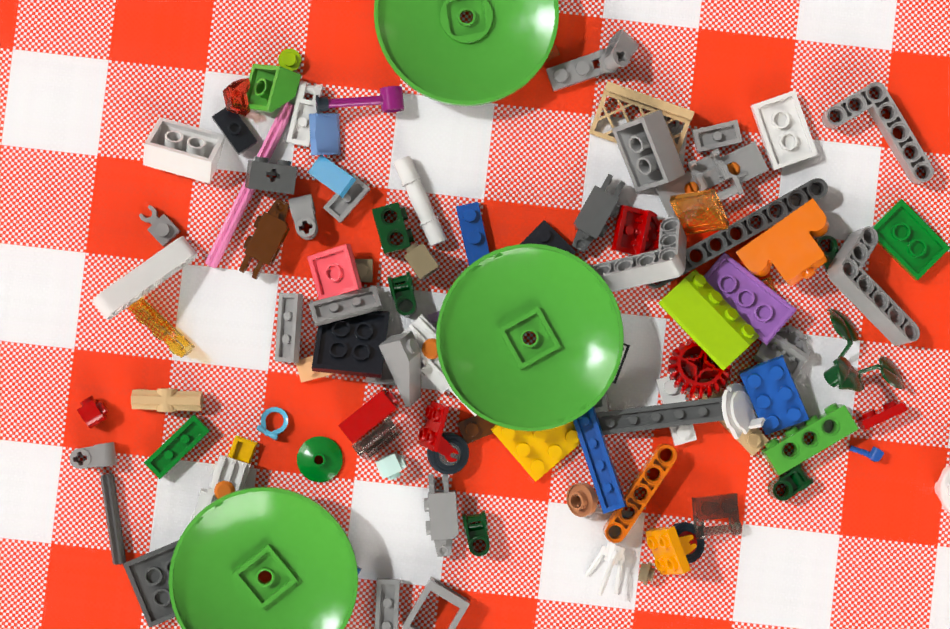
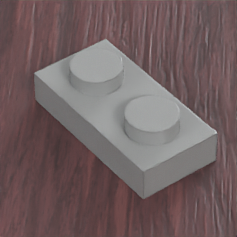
(717, 136)
(342, 207)

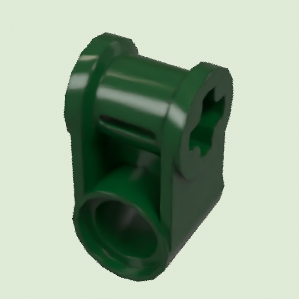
(403, 292)
(793, 481)
(476, 531)

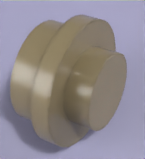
(646, 573)

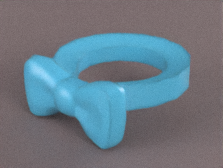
(274, 434)

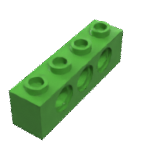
(842, 426)

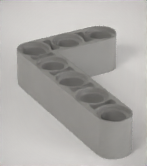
(886, 128)
(650, 266)
(865, 293)

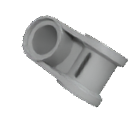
(618, 52)
(303, 212)
(97, 456)

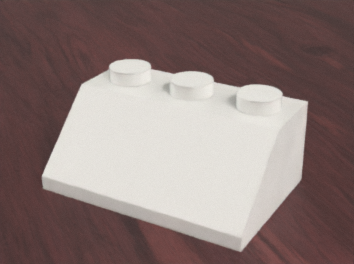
(183, 150)

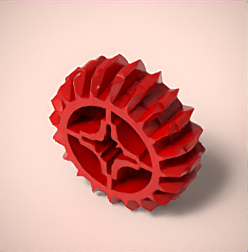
(708, 370)

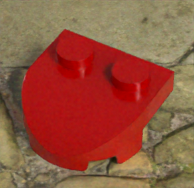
(636, 231)

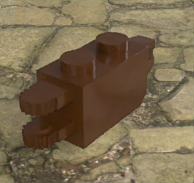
(267, 238)

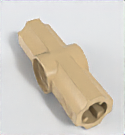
(167, 400)

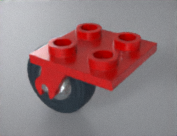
(446, 450)

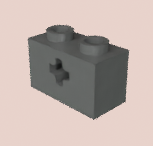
(257, 178)

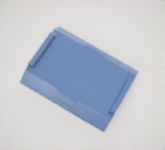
(325, 134)

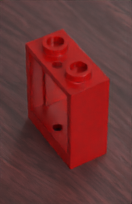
(369, 415)

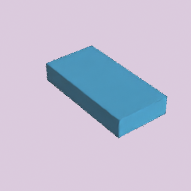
(331, 176)

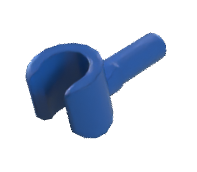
(874, 455)

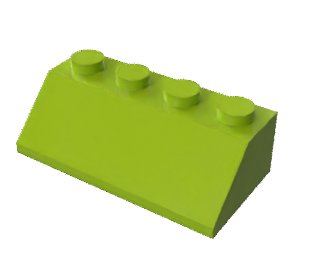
(709, 319)

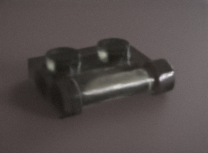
(377, 439)
(716, 507)

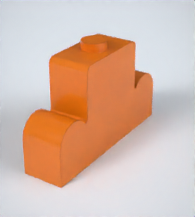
(789, 245)

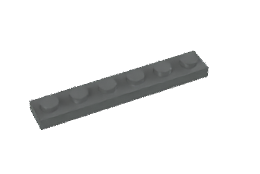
(661, 416)

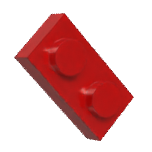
(890, 409)

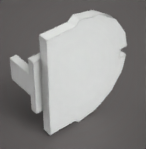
(739, 411)

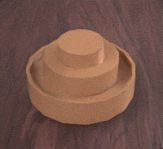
(582, 499)

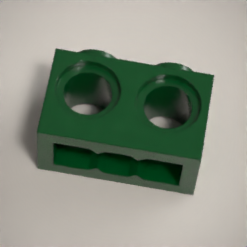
(386, 229)

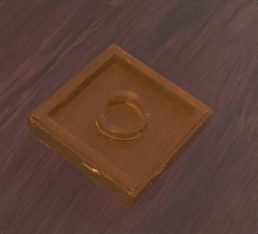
(699, 211)

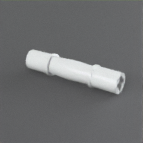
(420, 201)

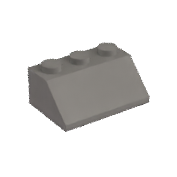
(648, 151)

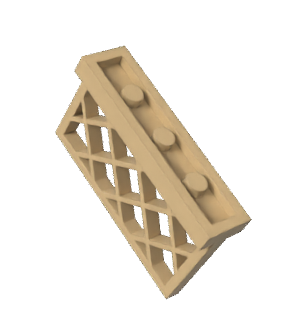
(642, 101)

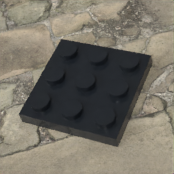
(352, 345)

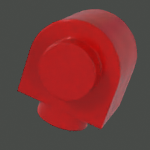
(92, 411)

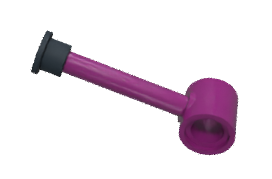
(390, 100)

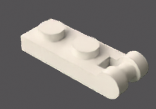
(299, 127)

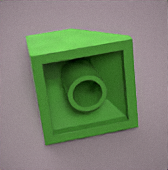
(271, 87)

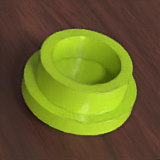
(289, 59)

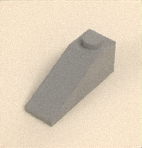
(404, 363)

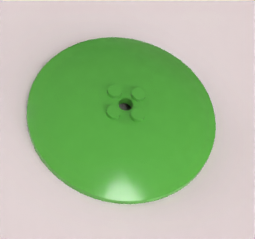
(540, 293)
(255, 531)

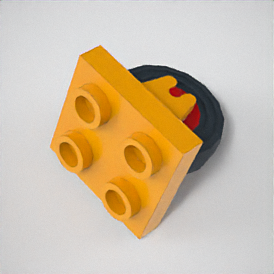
(674, 547)

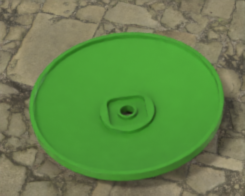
(463, 60)

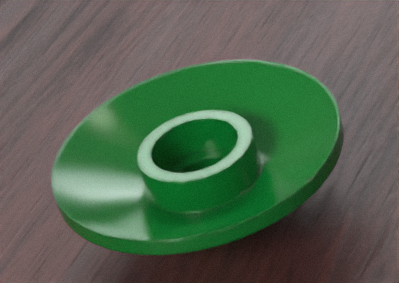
(331, 456)

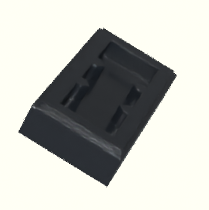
(234, 130)

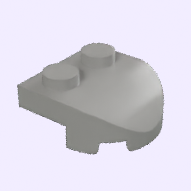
(789, 343)

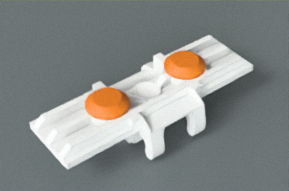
(426, 338)
(228, 477)

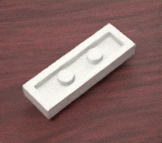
(669, 395)

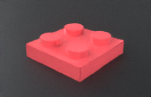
(334, 272)

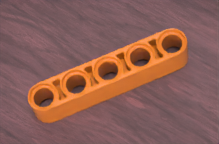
(640, 481)

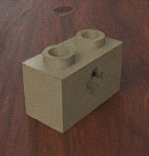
(421, 260)

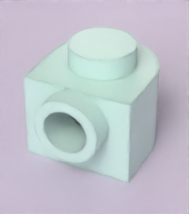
(391, 465)

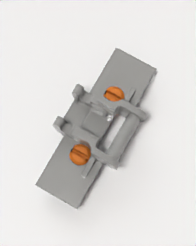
(712, 170)

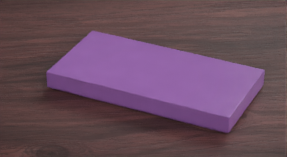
(750, 297)

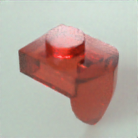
(236, 97)

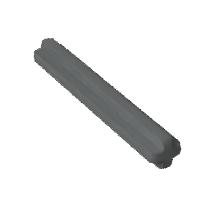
(113, 519)

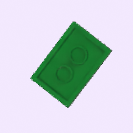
(909, 240)

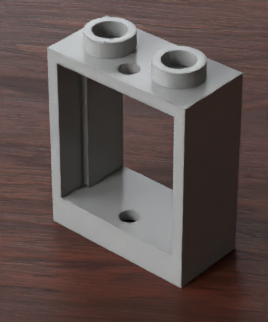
(444, 592)

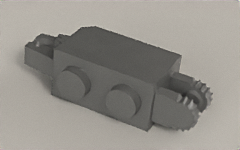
(595, 213)

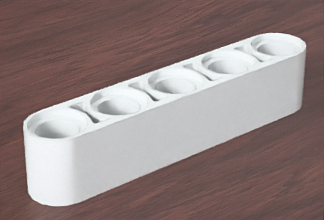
(145, 278)

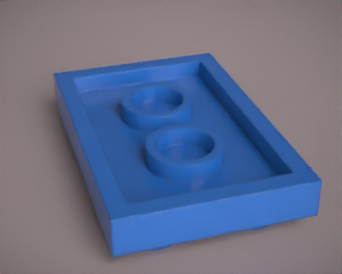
(774, 394)

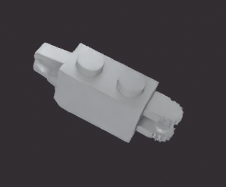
(443, 516)

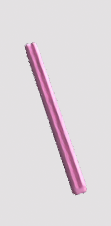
(245, 193)

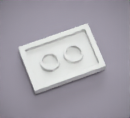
(784, 130)

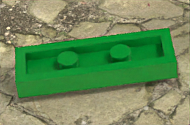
(177, 446)

